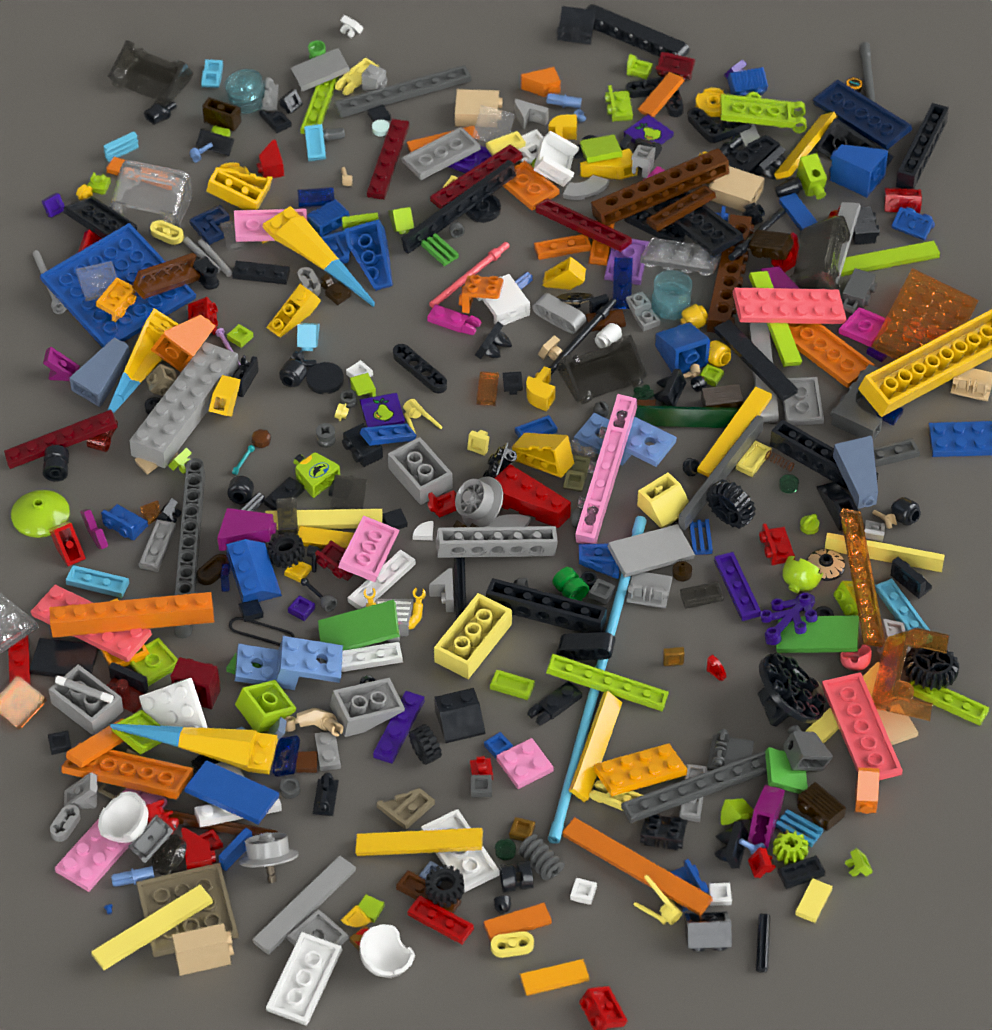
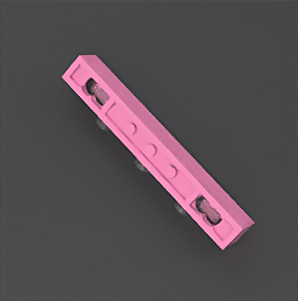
(605, 469)

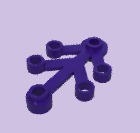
(803, 602)

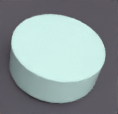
(380, 127)

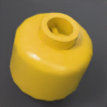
(695, 315)
(719, 354)

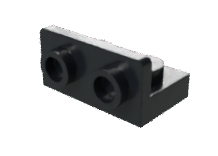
(909, 578)

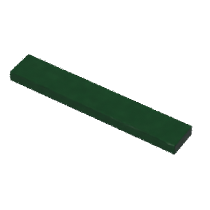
(686, 416)

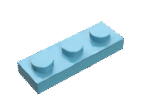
(97, 581)

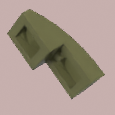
(577, 474)

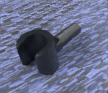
(311, 553)

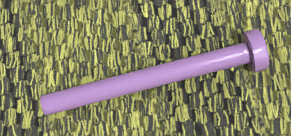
(220, 333)

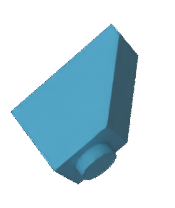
(307, 335)

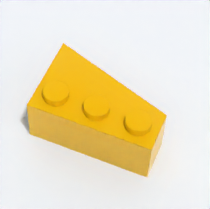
(239, 189)
(545, 452)

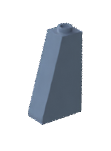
(101, 372)
(858, 469)

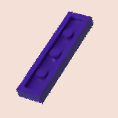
(737, 586)
(399, 728)

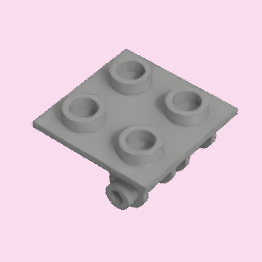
(649, 589)

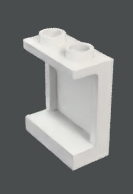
(555, 158)
(510, 305)

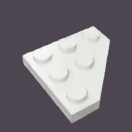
(175, 705)

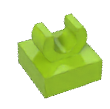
(99, 183)
(180, 460)
(860, 862)

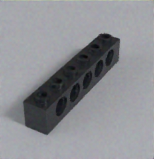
(922, 146)
(806, 451)
(548, 607)

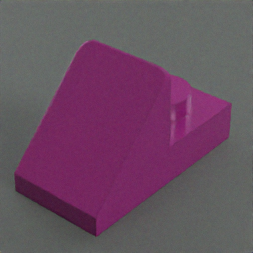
(60, 366)

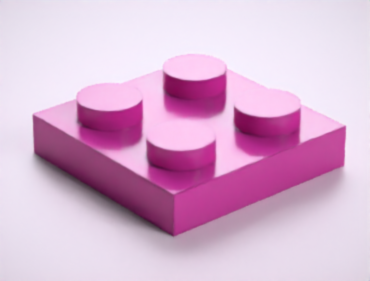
(862, 326)

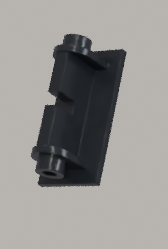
(325, 795)

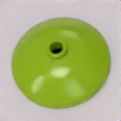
(38, 512)

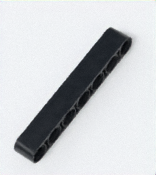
(636, 33)

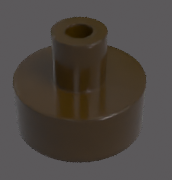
(682, 571)

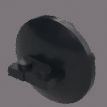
(787, 691)

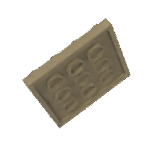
(162, 890)

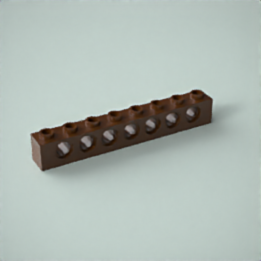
(660, 187)
(729, 277)

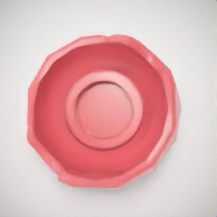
(856, 660)

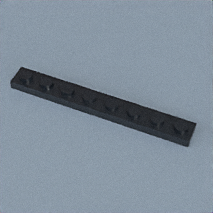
(458, 206)

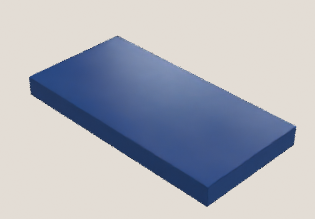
(232, 792)

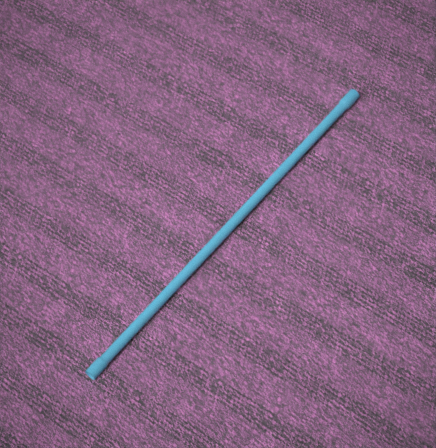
(558, 824)

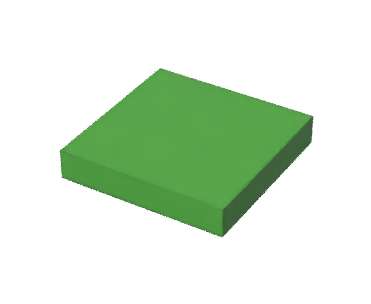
(781, 774)

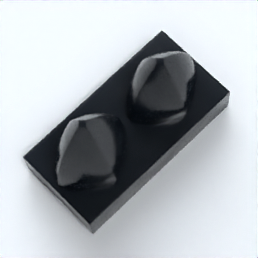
(766, 168)
(496, 336)
(673, 387)
(733, 851)

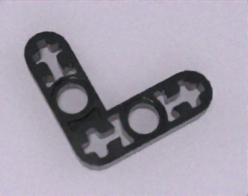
(639, 92)
(714, 132)

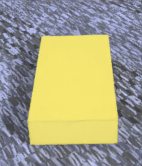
(498, 144)
(753, 458)
(813, 900)

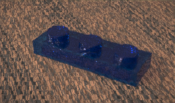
(622, 281)

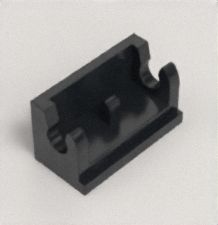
(247, 373)

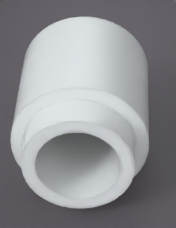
(608, 335)

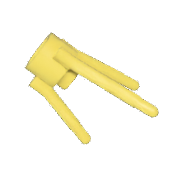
(414, 410)
(669, 910)

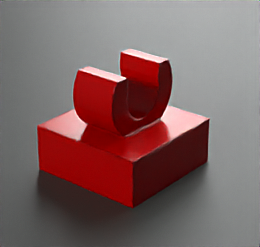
(481, 766)
(761, 863)

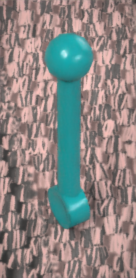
(250, 448)

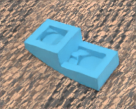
(212, 73)

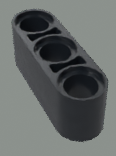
(586, 646)

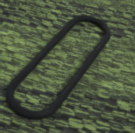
(257, 637)

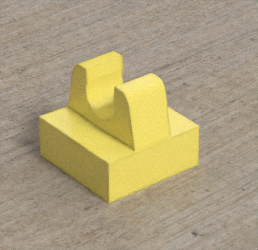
(478, 442)

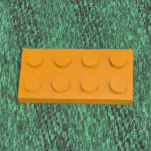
(640, 769)

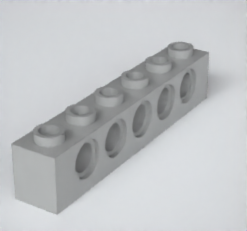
(496, 541)

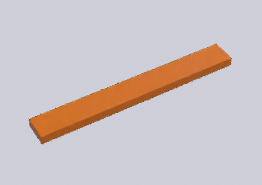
(637, 866)

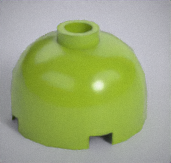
(800, 575)

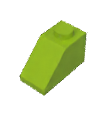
(401, 220)

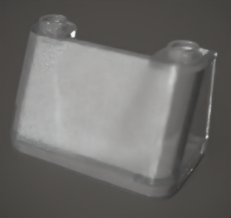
(152, 190)

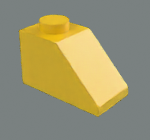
(565, 275)

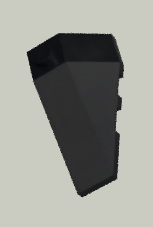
(842, 134)

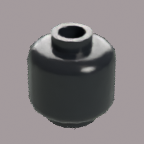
(292, 373)
(240, 489)
(906, 511)

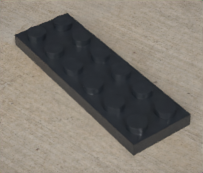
(705, 227)

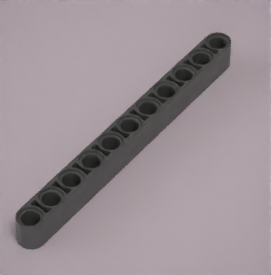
(190, 535)

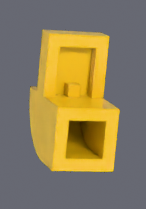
(564, 126)
(539, 391)

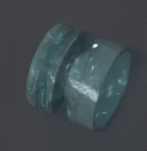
(671, 294)

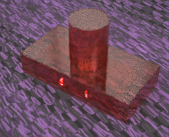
(129, 695)

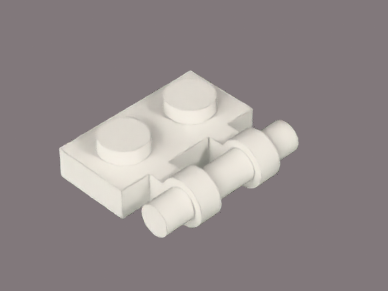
(532, 143)

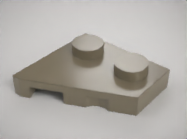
(407, 807)

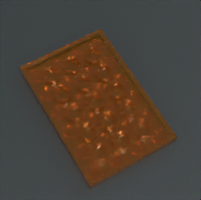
(921, 314)

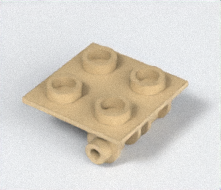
(973, 384)

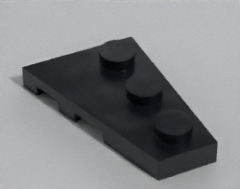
(753, 155)

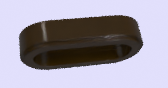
(211, 570)

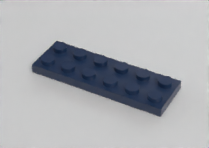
(862, 114)

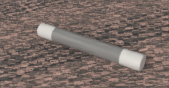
(84, 689)

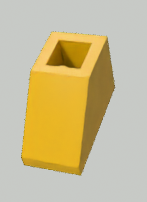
(225, 396)

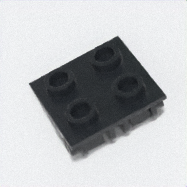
(576, 25)
(499, 461)
(664, 828)

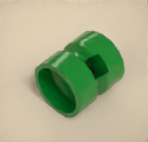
(570, 584)

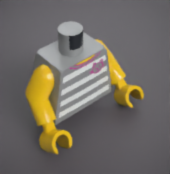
(408, 612)

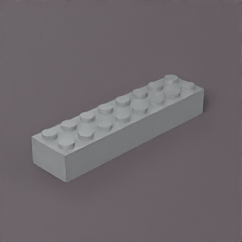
(183, 405)

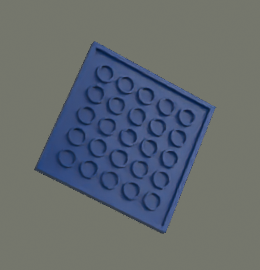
(128, 255)

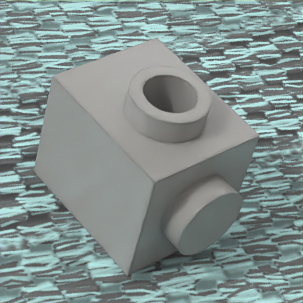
(373, 78)

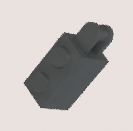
(858, 290)

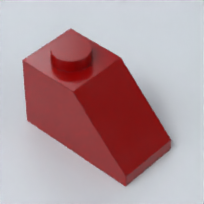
(270, 161)
(67, 543)
(197, 850)

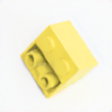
(663, 500)

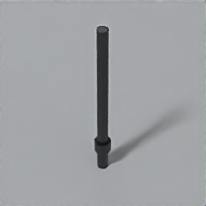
(741, 248)
(600, 315)

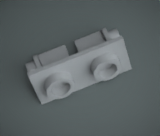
(271, 95)

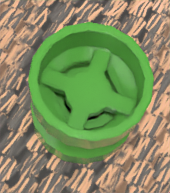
(316, 49)

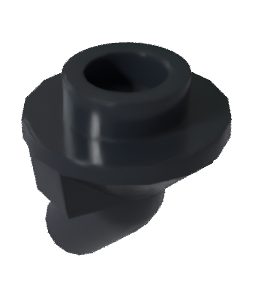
(300, 356)

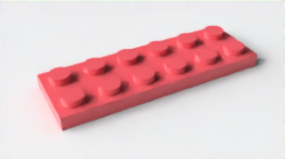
(789, 305)
(119, 644)
(861, 725)

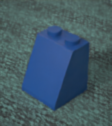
(858, 168)
(683, 347)

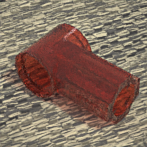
(101, 442)

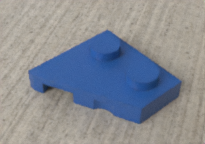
(338, 244)
(598, 558)

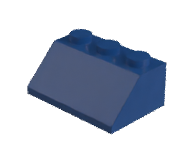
(252, 570)

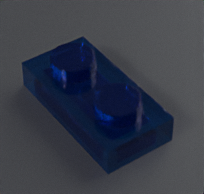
(315, 197)
(286, 756)

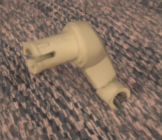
(317, 717)

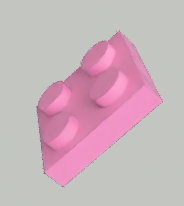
(524, 763)

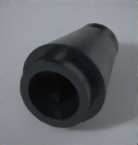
(788, 187)

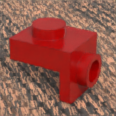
(443, 504)

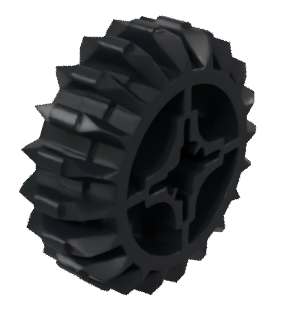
(731, 503)
(931, 668)

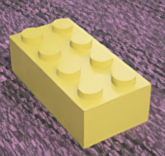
(473, 636)

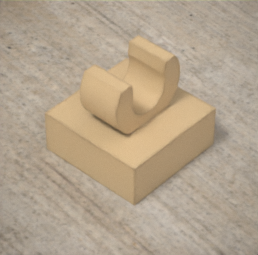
(550, 348)

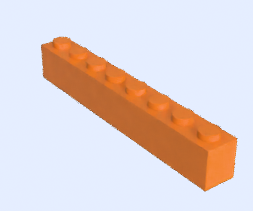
(131, 614)

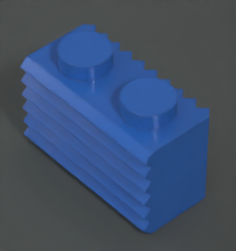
(747, 81)
(327, 218)

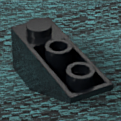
(835, 500)

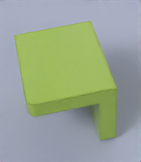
(362, 385)

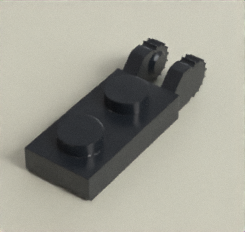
(555, 703)

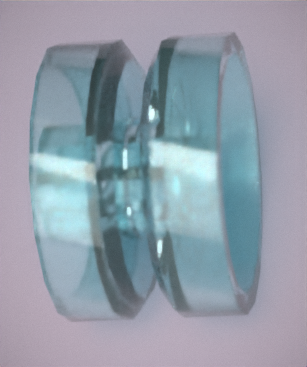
(245, 90)

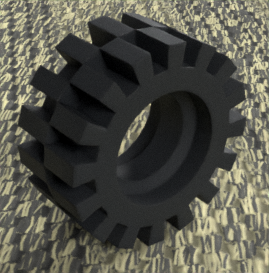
(294, 548)
(425, 744)
(444, 896)

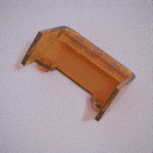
(896, 695)

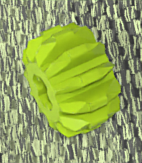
(790, 847)

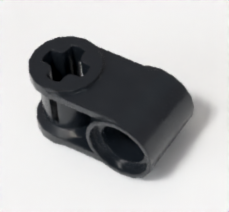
(207, 271)

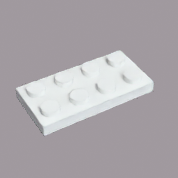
(474, 865)
(304, 978)

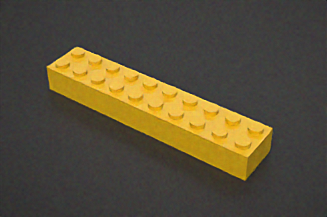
(929, 365)

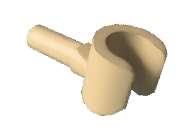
(346, 179)
(694, 371)
(889, 519)

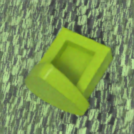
(638, 67)
(735, 810)

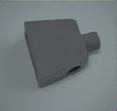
(806, 750)

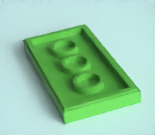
(361, 626)
(823, 635)

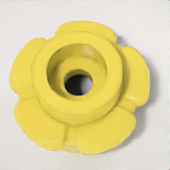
(341, 411)

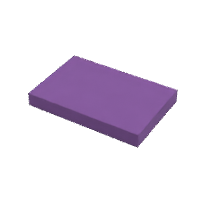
(632, 251)

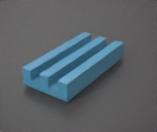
(801, 825)

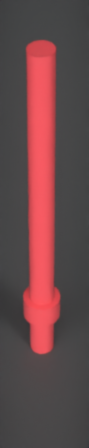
(493, 255)

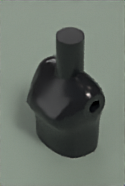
(159, 112)

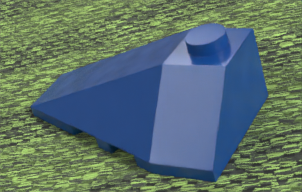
(371, 251)

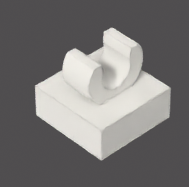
(351, 25)

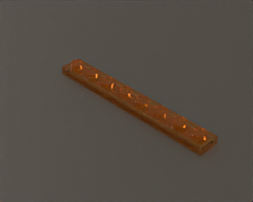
(862, 578)

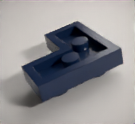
(207, 224)

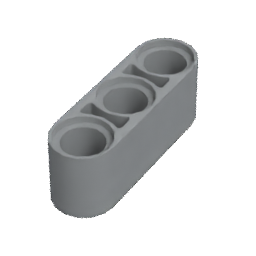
(559, 313)

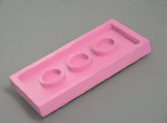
(250, 223)
(369, 548)

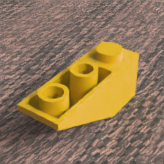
(614, 168)
(294, 311)

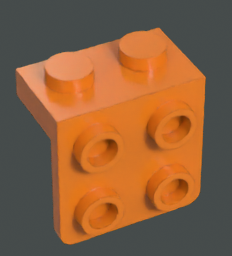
(479, 287)

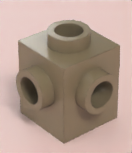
(161, 379)

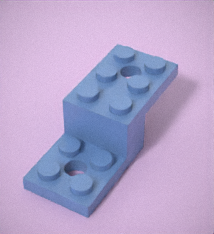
(639, 434)
(292, 660)

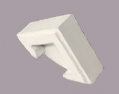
(424, 531)

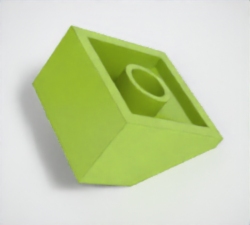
(264, 705)

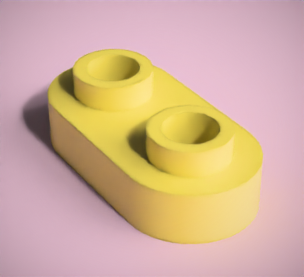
(166, 232)
(512, 943)

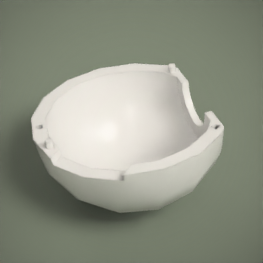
(124, 818)
(384, 953)

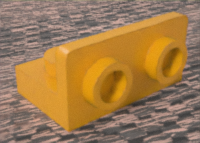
(117, 298)

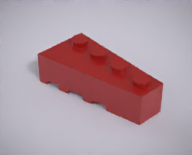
(532, 498)

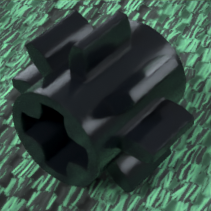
(754, 211)

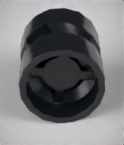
(55, 463)
(508, 876)

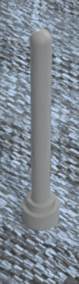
(57, 306)

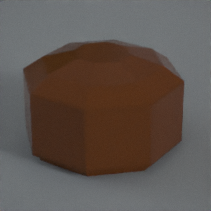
(261, 438)

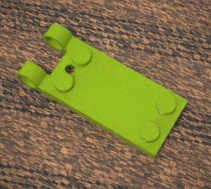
(762, 112)

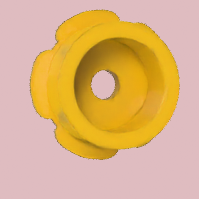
(84, 191)

